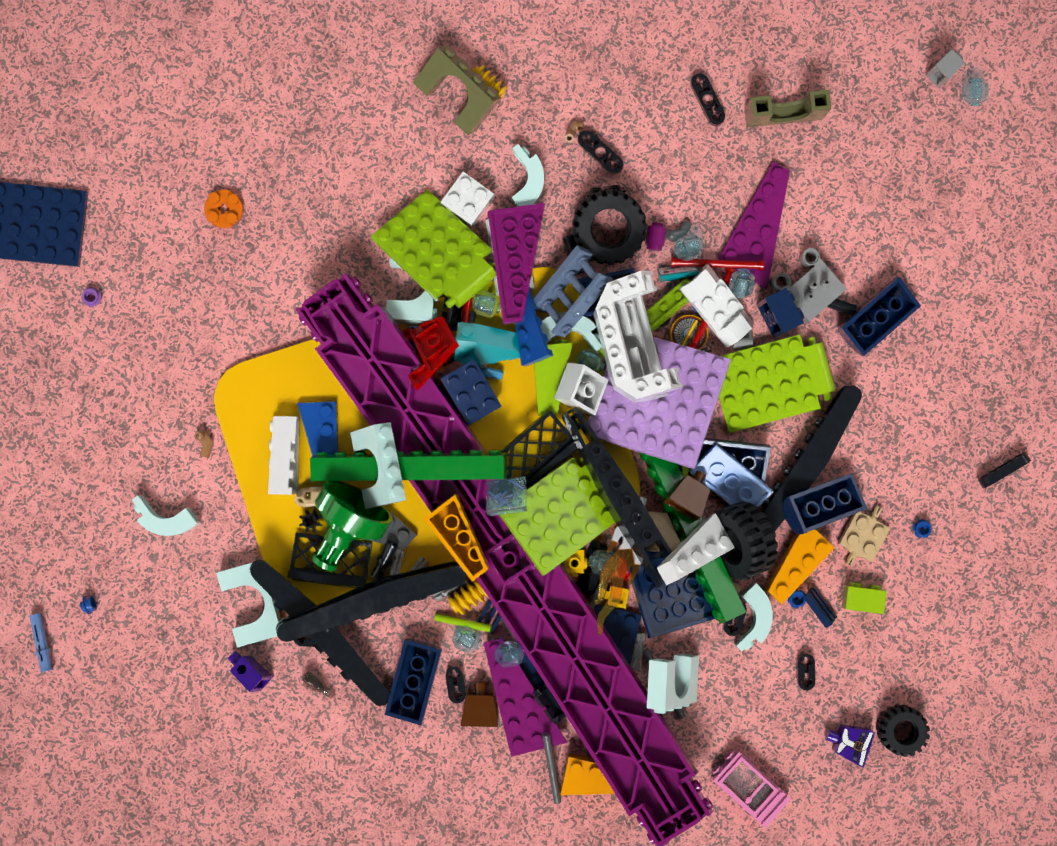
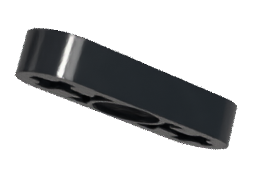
(696, 90)
(587, 146)
(1004, 470)
(586, 584)

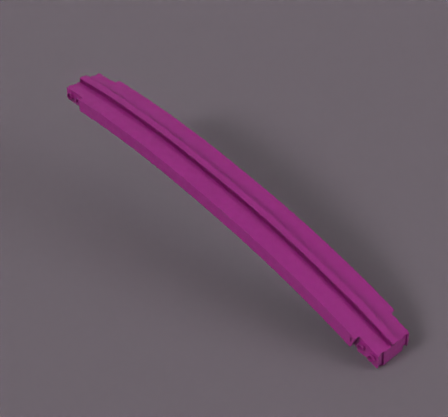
(543, 612)

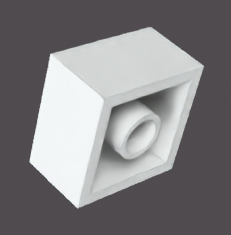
(467, 199)
(581, 388)

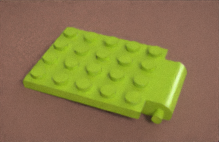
(437, 250)
(774, 382)
(560, 516)

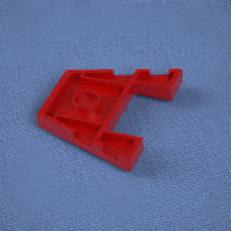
(435, 345)

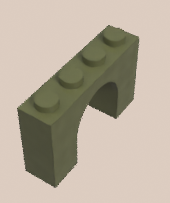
(480, 95)
(762, 112)

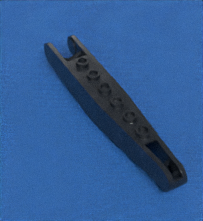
(814, 454)
(618, 494)
(372, 598)
(333, 643)

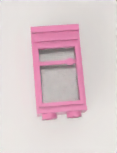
(750, 787)

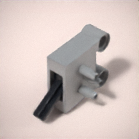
(815, 288)

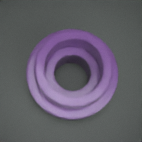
(87, 292)

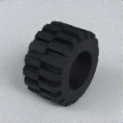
(917, 736)

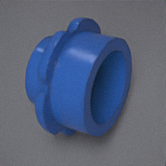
(917, 528)
(797, 603)
(88, 604)

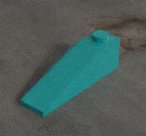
(486, 343)

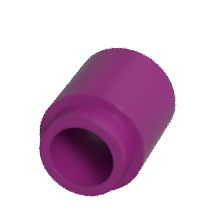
(655, 236)

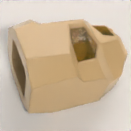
(306, 496)

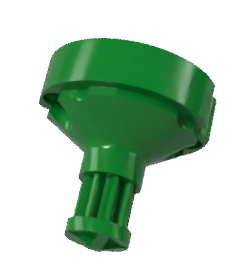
(347, 520)

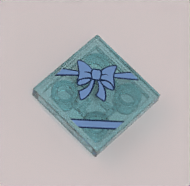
(506, 496)

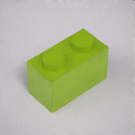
(864, 599)

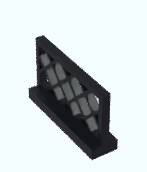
(548, 461)
(328, 578)

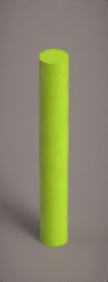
(462, 622)

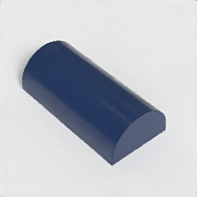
(879, 317)
(751, 455)
(823, 504)
(413, 681)

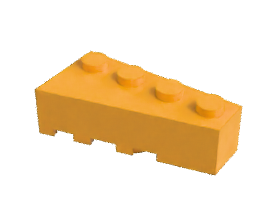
(457, 535)
(797, 563)
(583, 777)

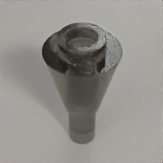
(313, 681)

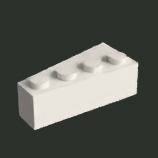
(284, 455)
(699, 548)

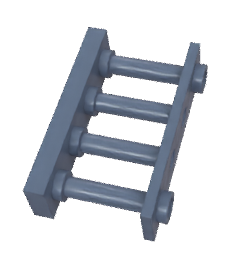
(560, 280)

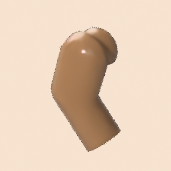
(570, 133)
(206, 442)

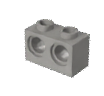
(946, 68)

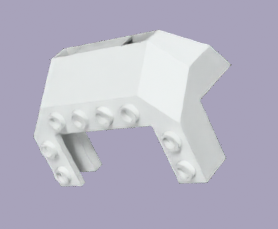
(629, 340)

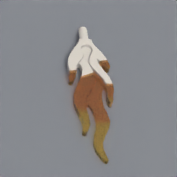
(616, 569)

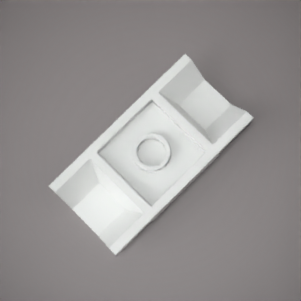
(718, 306)

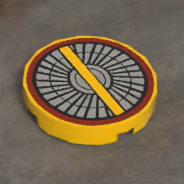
(685, 329)

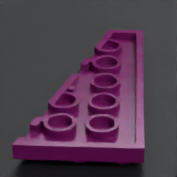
(759, 226)
(514, 246)
(520, 712)

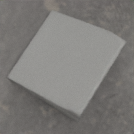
(745, 342)

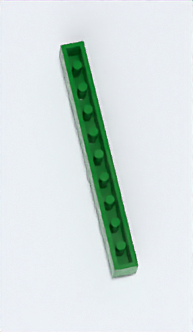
(412, 466)
(713, 575)

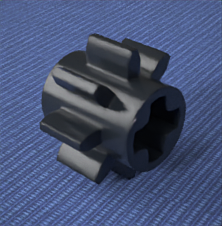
(316, 518)

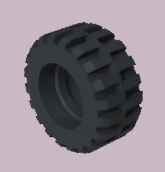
(635, 226)
(752, 540)

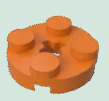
(215, 216)

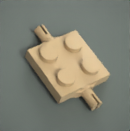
(863, 536)

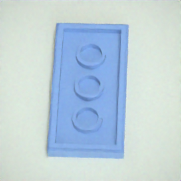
(730, 478)

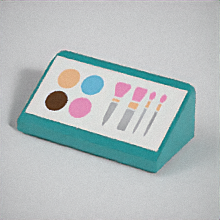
(677, 273)

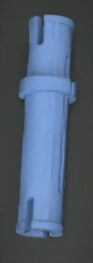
(41, 644)

